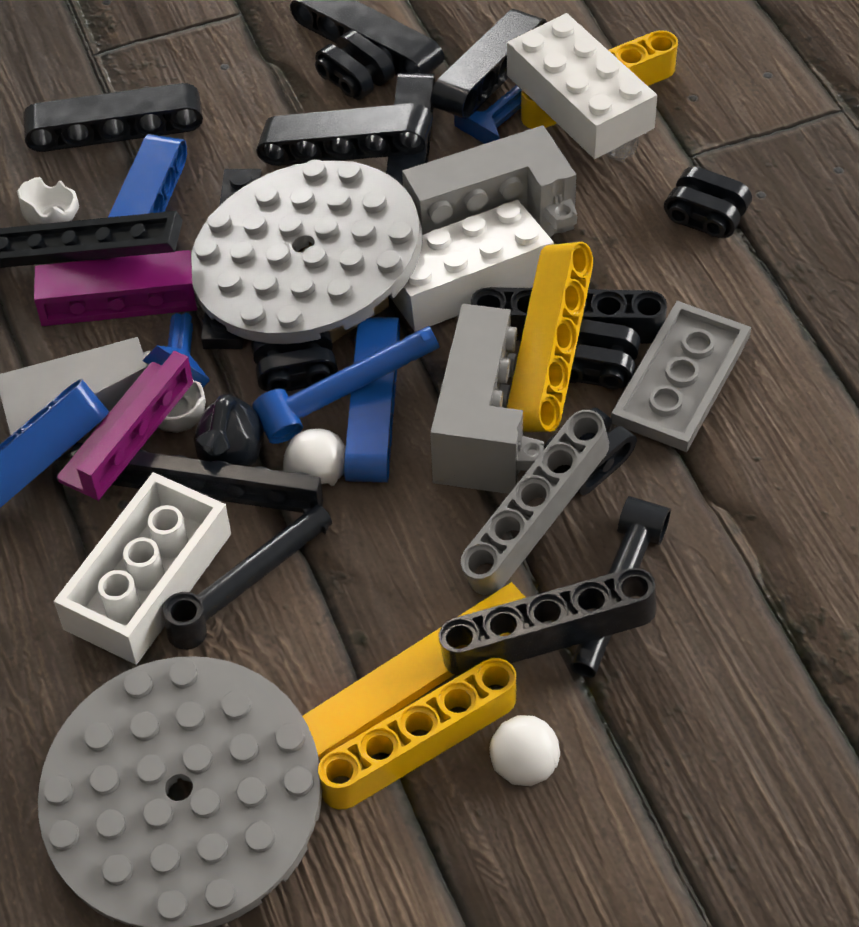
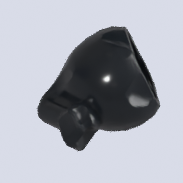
(229, 432)

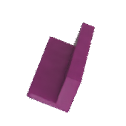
(114, 288)
(127, 426)

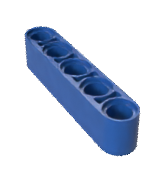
(151, 176)
(372, 408)
(47, 437)

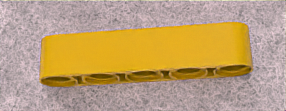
(648, 57)
(551, 335)
(410, 751)

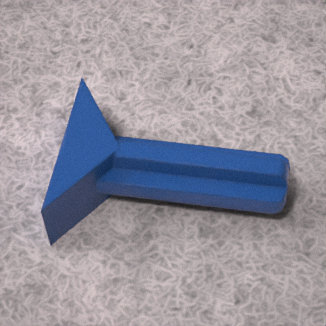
(484, 124)
(179, 340)

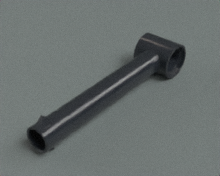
(640, 524)
(237, 580)

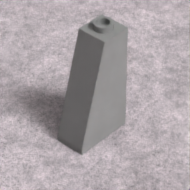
(105, 369)

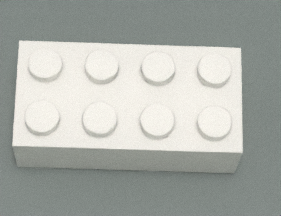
(581, 85)
(472, 254)
(142, 560)

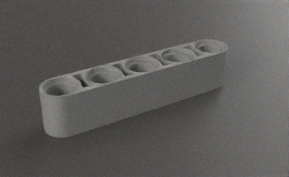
(536, 483)

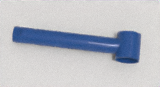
(282, 413)

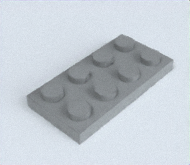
(681, 376)

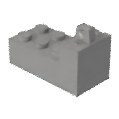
(496, 173)
(473, 431)

